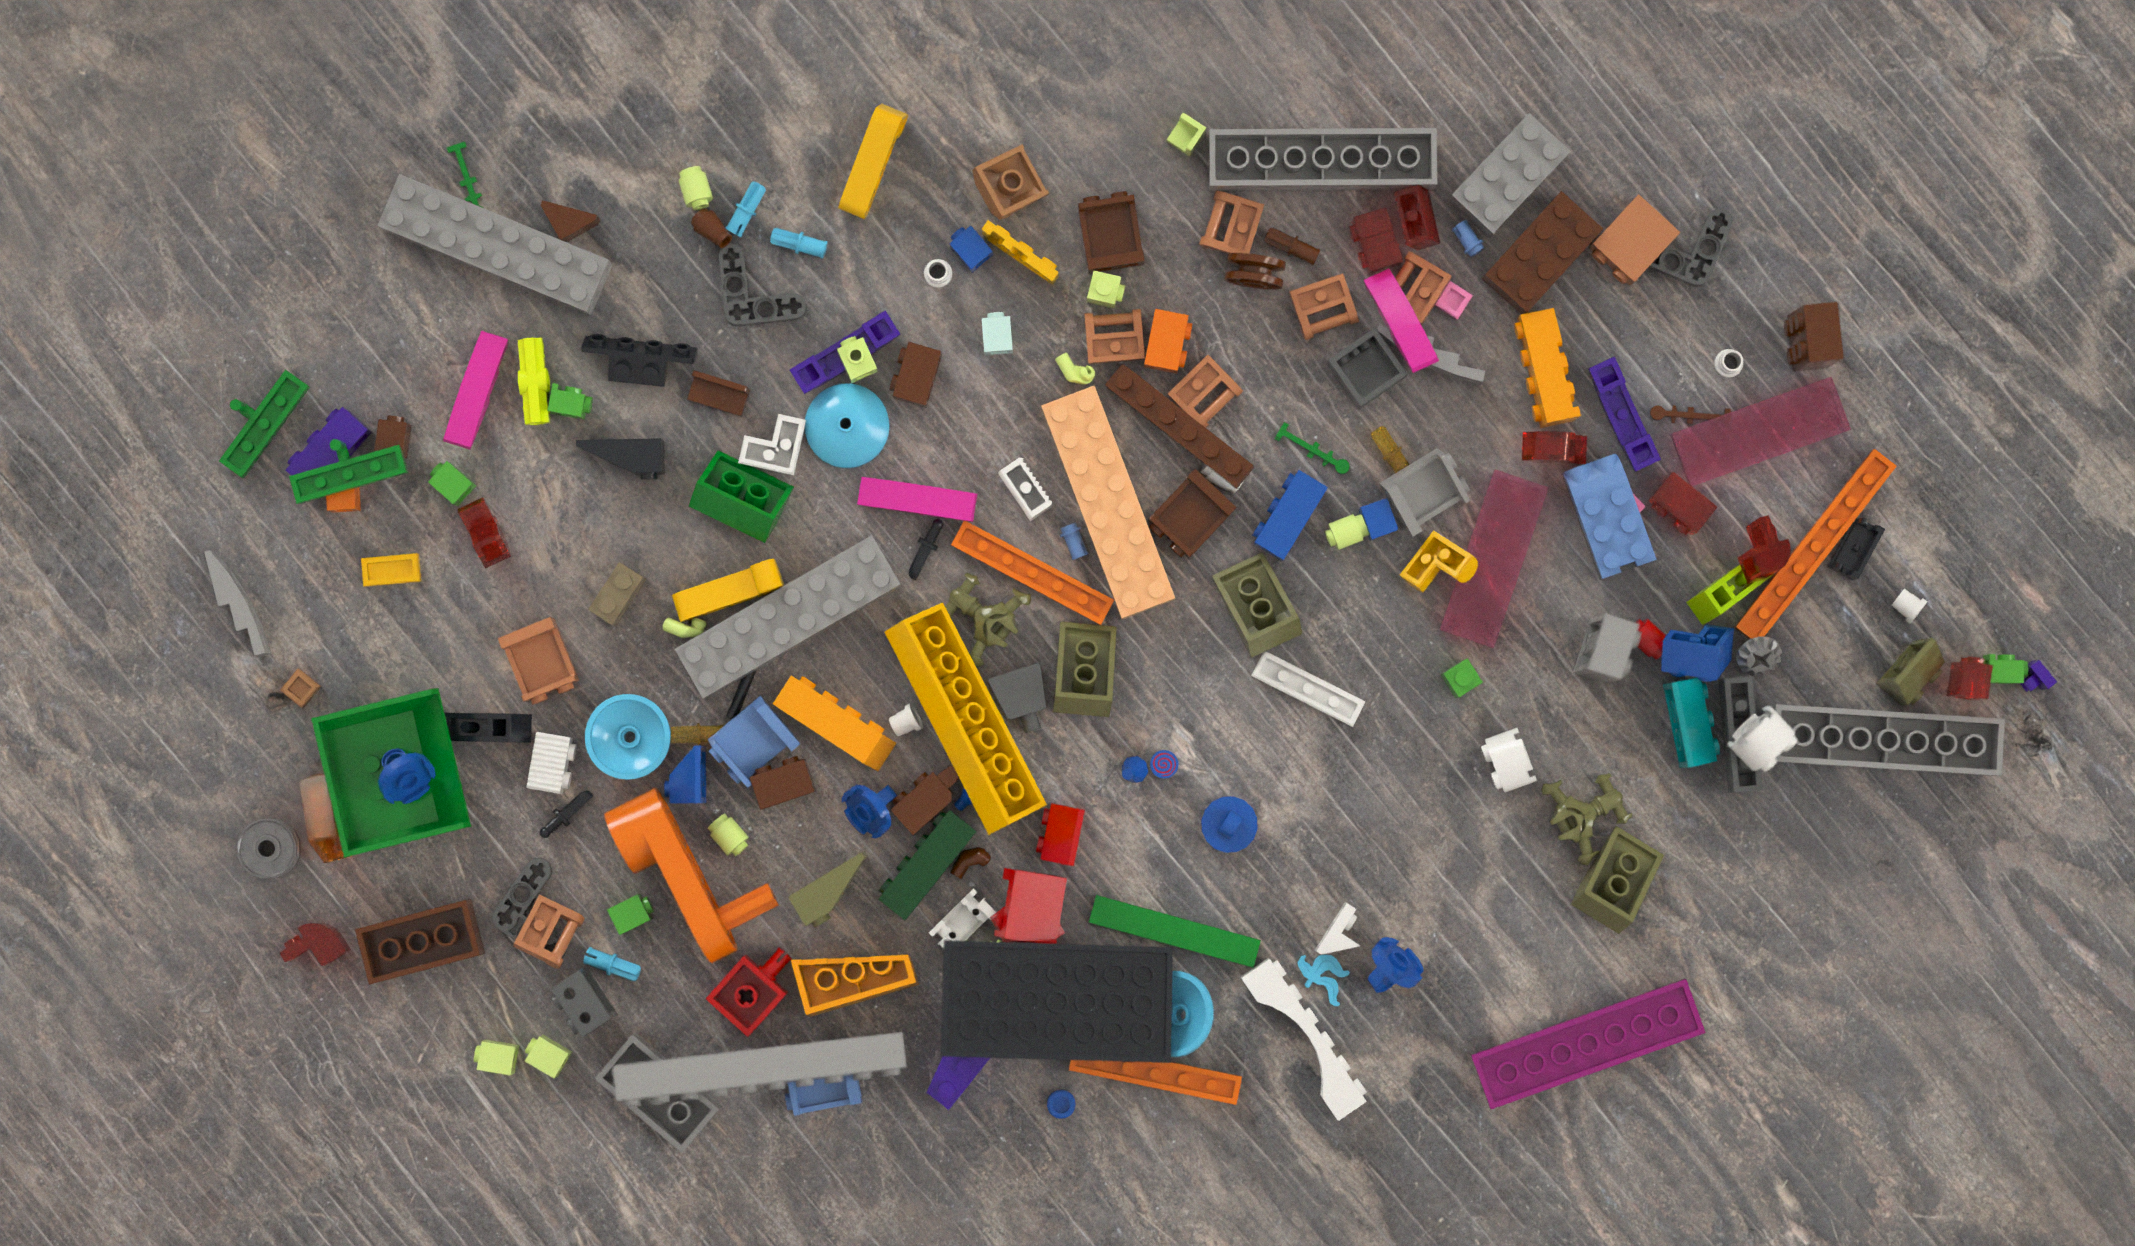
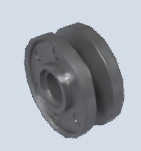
(251, 853)

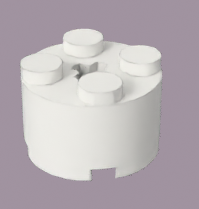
(1762, 739)
(1509, 760)

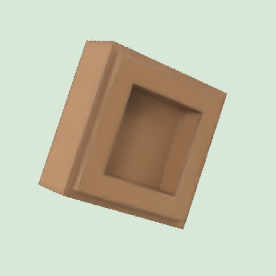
(300, 688)

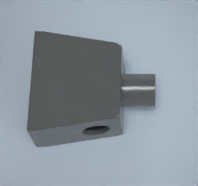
(1021, 695)

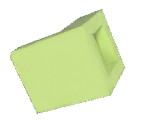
(1186, 134)

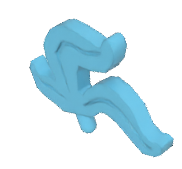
(1320, 965)

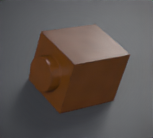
(392, 433)

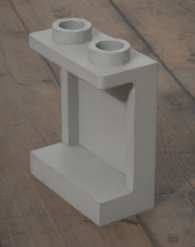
(1425, 489)

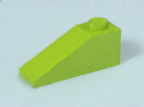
(1721, 595)

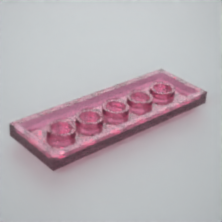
(1760, 431)
(1500, 546)

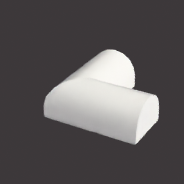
(781, 452)

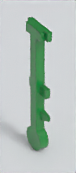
(467, 180)
(1341, 466)

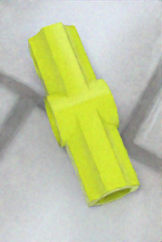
(533, 381)

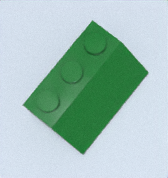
(740, 496)

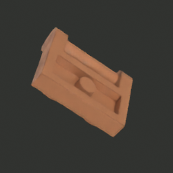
(1241, 225)
(1426, 287)
(1320, 297)
(1117, 345)
(1198, 385)
(540, 927)

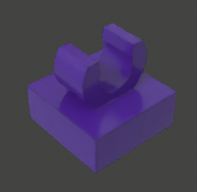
(2038, 676)

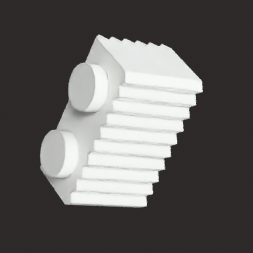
(1025, 489)
(550, 763)

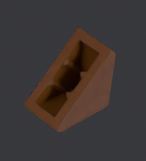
(568, 221)

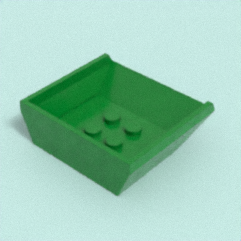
(351, 757)

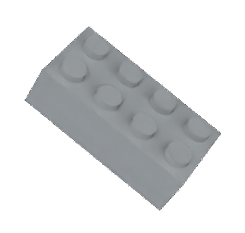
(1509, 175)
(1607, 648)
(675, 1120)

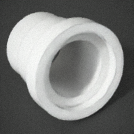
(938, 283)
(1720, 366)
(1909, 605)
(906, 721)

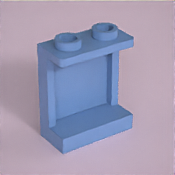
(822, 1095)

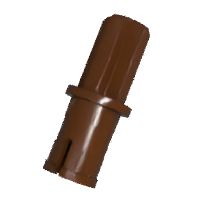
(1292, 245)

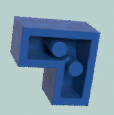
(1699, 654)

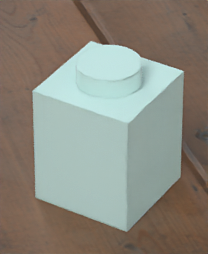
(997, 334)

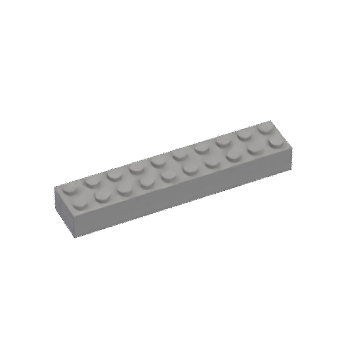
(759, 1067)

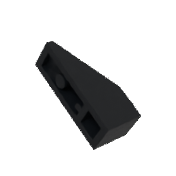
(637, 456)
(489, 727)

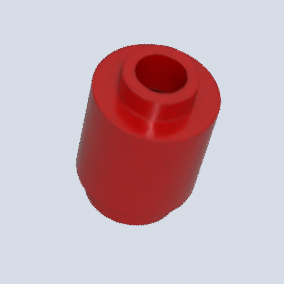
(1651, 638)

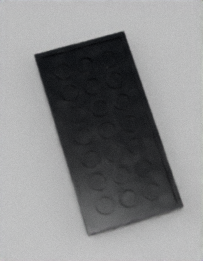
(1056, 1001)

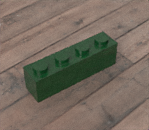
(927, 864)

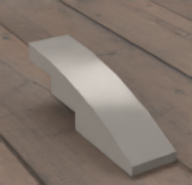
(1447, 361)
(231, 594)

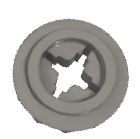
(1760, 646)

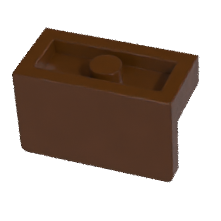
(718, 393)

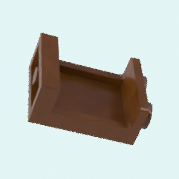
(1110, 232)
(1191, 514)

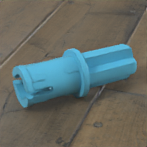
(746, 208)
(798, 242)
(612, 964)

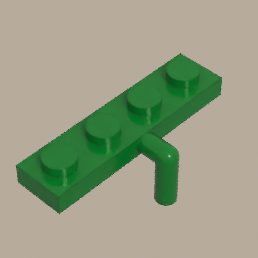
(262, 422)
(347, 472)

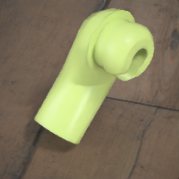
(1075, 373)
(683, 630)

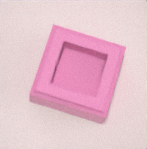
(1453, 300)

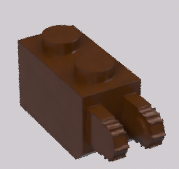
(925, 800)

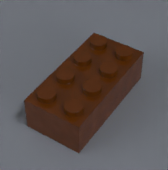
(1542, 253)
(419, 941)

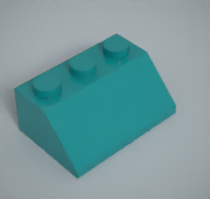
(1691, 722)

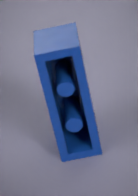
(1289, 514)

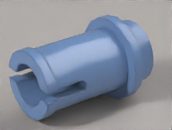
(1468, 238)
(1074, 540)

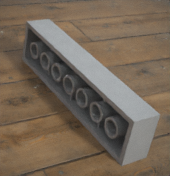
(1322, 159)
(495, 244)
(788, 617)
(1894, 740)

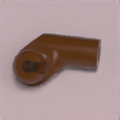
(969, 858)

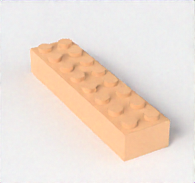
(1108, 502)

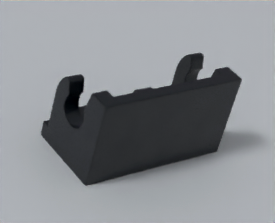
(1856, 548)

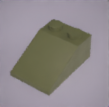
(1257, 604)
(1085, 669)
(1912, 671)
(1618, 880)
(824, 893)

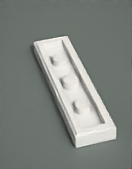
(1308, 688)

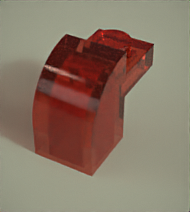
(1554, 447)
(484, 532)
(1768, 552)
(321, 938)

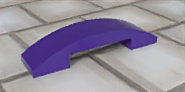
(828, 365)
(1622, 414)

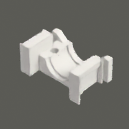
(962, 920)

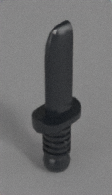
(925, 549)
(563, 815)

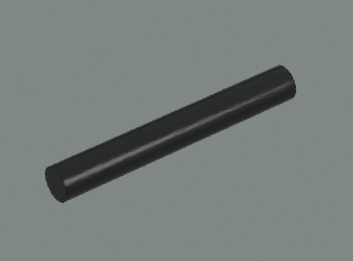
(740, 695)

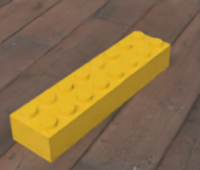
(965, 718)

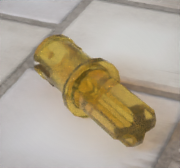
(1389, 449)
(693, 734)

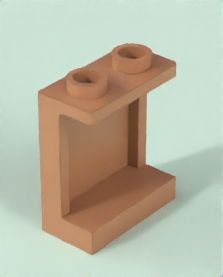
(1633, 241)
(539, 660)

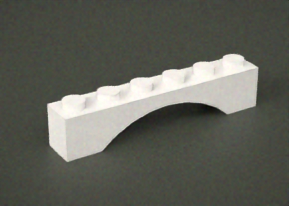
(1337, 1087)

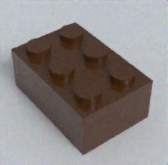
(1814, 336)

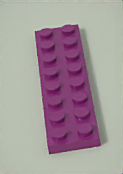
(1588, 1043)

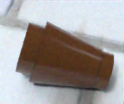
(710, 227)

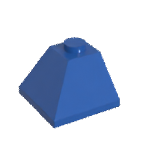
(688, 779)

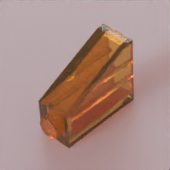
(320, 818)

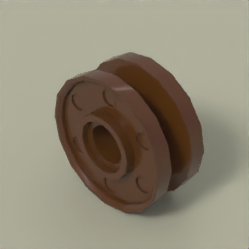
(1255, 271)

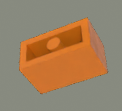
(1166, 341)

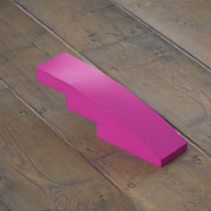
(1401, 320)
(475, 390)
(917, 499)

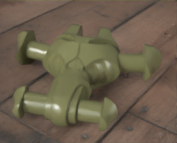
(991, 622)
(1577, 818)

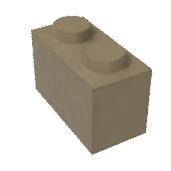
(617, 594)

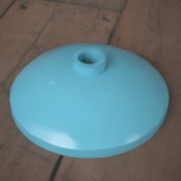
(861, 440)
(607, 733)
(1192, 997)

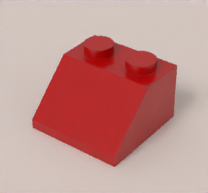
(1061, 834)

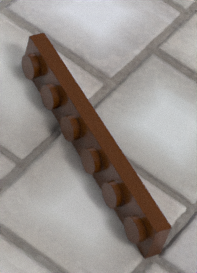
(1179, 426)

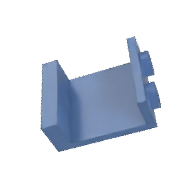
(751, 740)

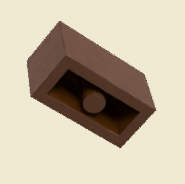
(916, 374)
(782, 783)

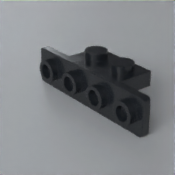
(638, 360)

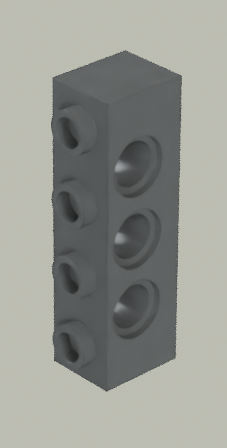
(1737, 706)

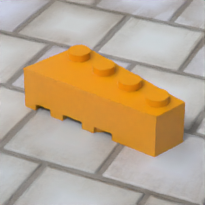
(1546, 368)
(834, 723)
(850, 980)

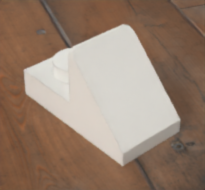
(1333, 939)

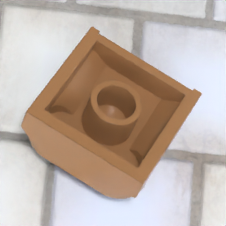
(1008, 182)

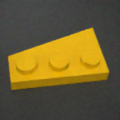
(1020, 252)

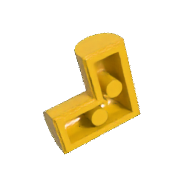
(1436, 555)

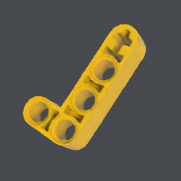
(872, 160)
(728, 591)

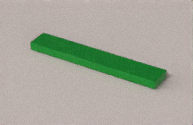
(1174, 931)

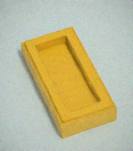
(391, 570)

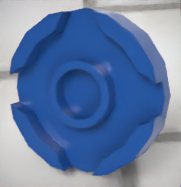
(404, 776)
(868, 810)
(1229, 824)
(1394, 966)

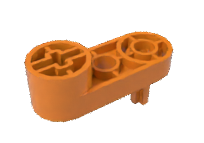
(650, 835)

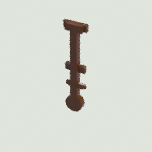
(1658, 412)

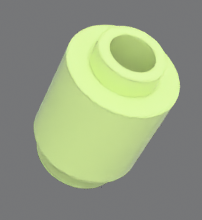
(695, 188)
(1346, 531)
(728, 835)

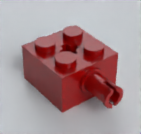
(765, 988)

